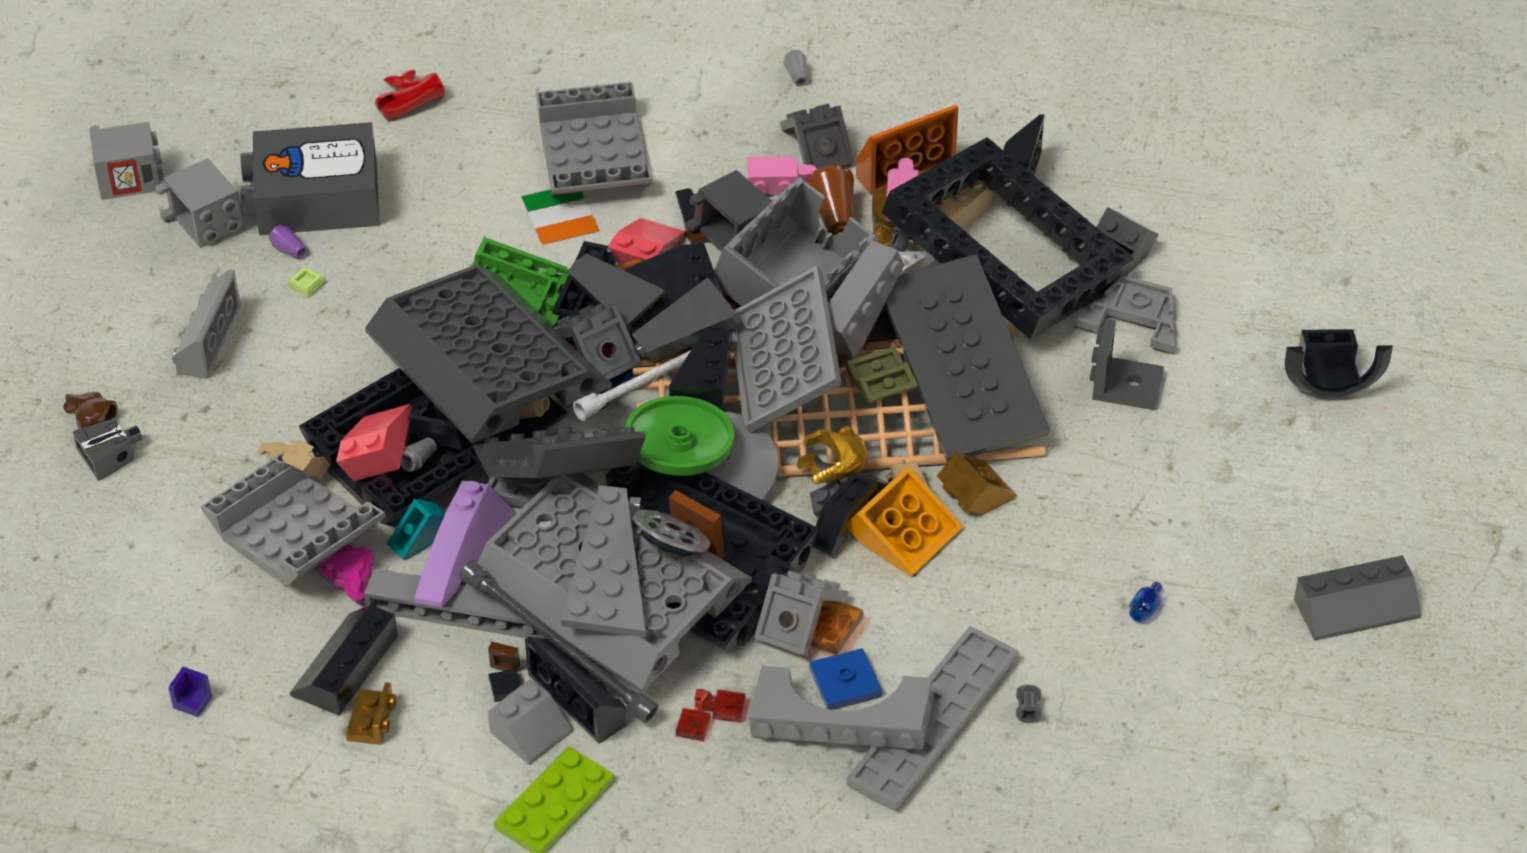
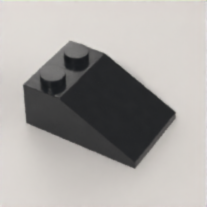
(1027, 144)

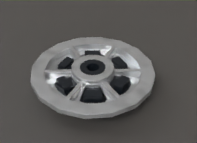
(670, 533)

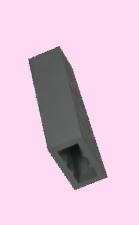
(611, 286)
(684, 321)

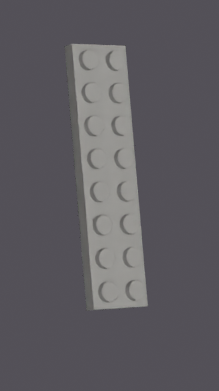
(958, 689)

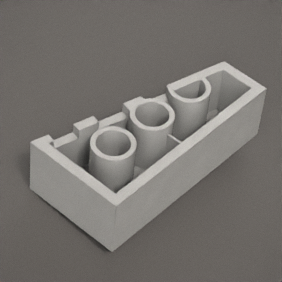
(862, 297)

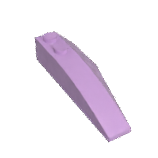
(466, 527)

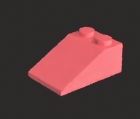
(644, 240)
(375, 444)

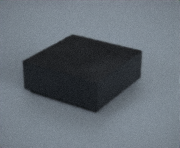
(503, 683)

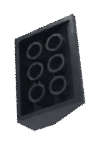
(677, 270)

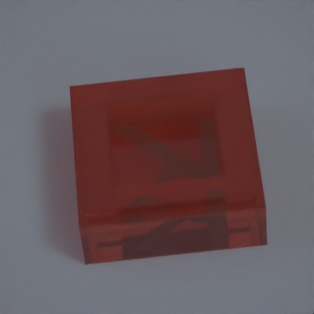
(693, 724)

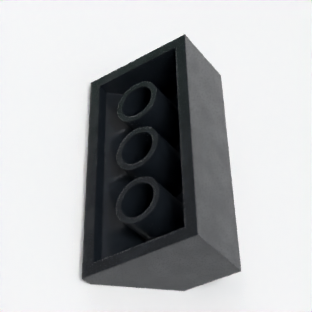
(347, 659)
(574, 689)

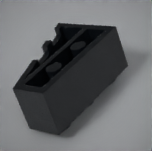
(705, 369)

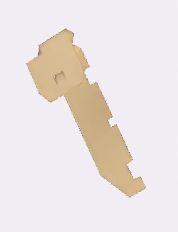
(298, 456)

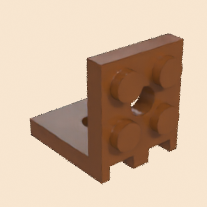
(699, 517)

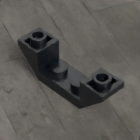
(842, 507)

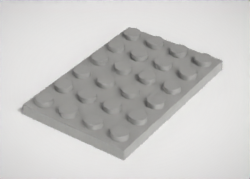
(785, 349)

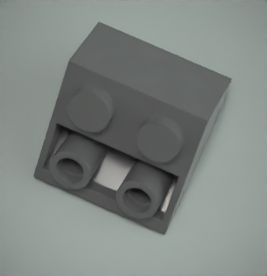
(1128, 234)

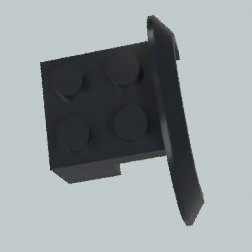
(1327, 364)

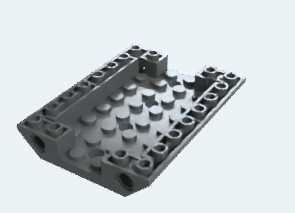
(460, 361)

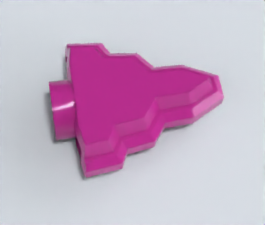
(350, 570)

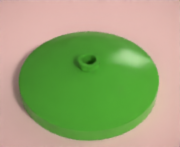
(682, 435)

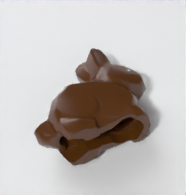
(90, 408)

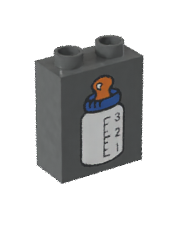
(312, 178)

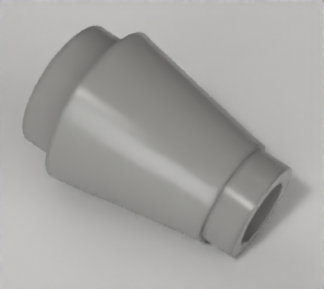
(796, 65)
(417, 454)

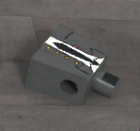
(106, 446)

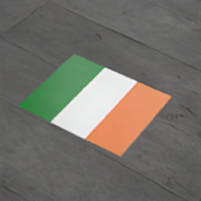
(559, 215)

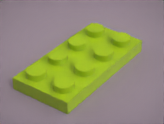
(554, 801)

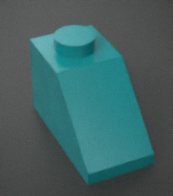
(416, 528)

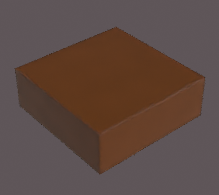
(503, 656)

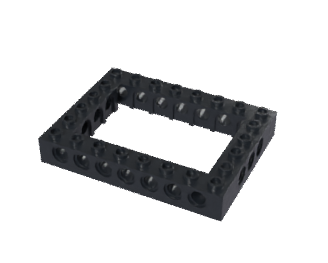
(1031, 311)

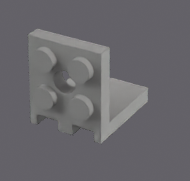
(803, 598)

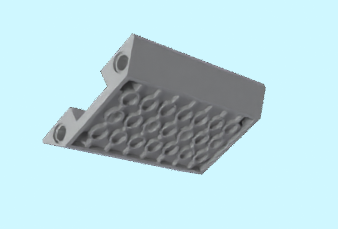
(540, 562)

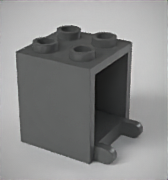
(726, 208)

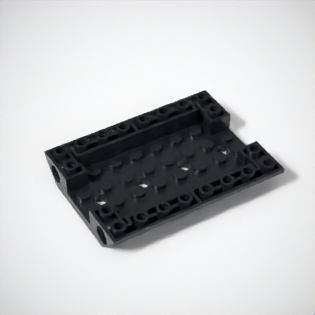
(398, 488)
(755, 540)

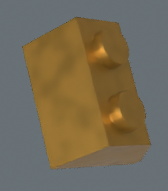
(974, 484)

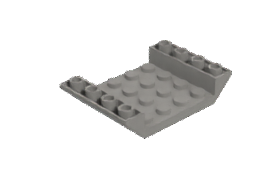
(592, 138)
(287, 519)

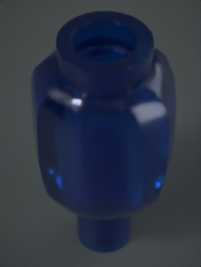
(1145, 602)

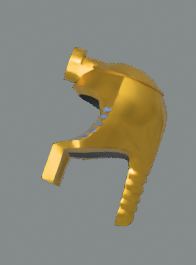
(848, 447)

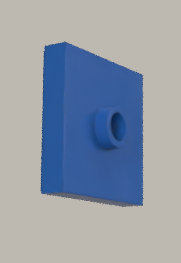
(845, 679)

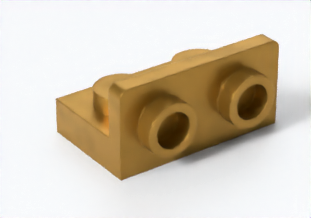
(371, 715)

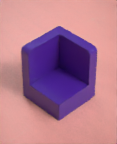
(190, 691)

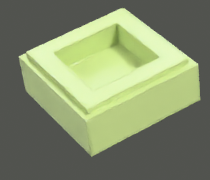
(306, 282)

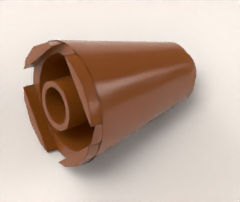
(838, 189)

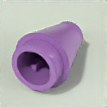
(286, 241)

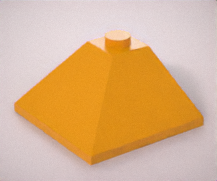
(904, 523)

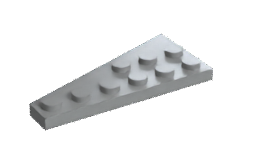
(606, 578)

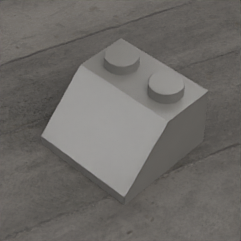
(528, 722)

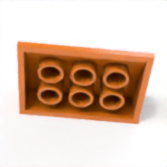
(923, 140)

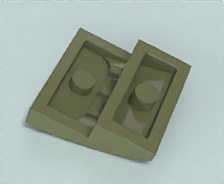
(881, 374)

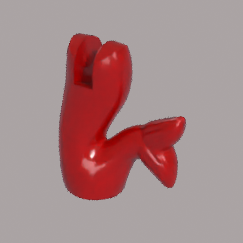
(412, 93)

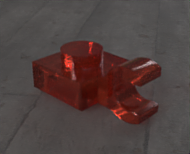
(725, 705)

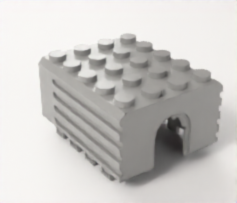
(787, 243)

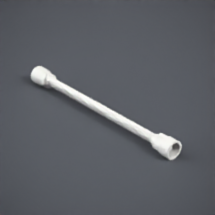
(591, 404)

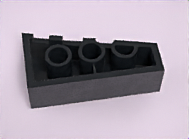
(435, 425)

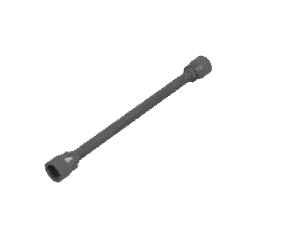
(637, 703)

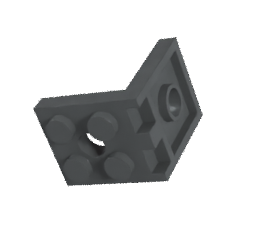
(818, 124)
(592, 330)
(1114, 374)

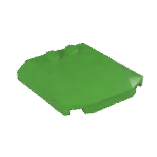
(531, 276)

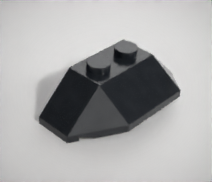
(571, 296)

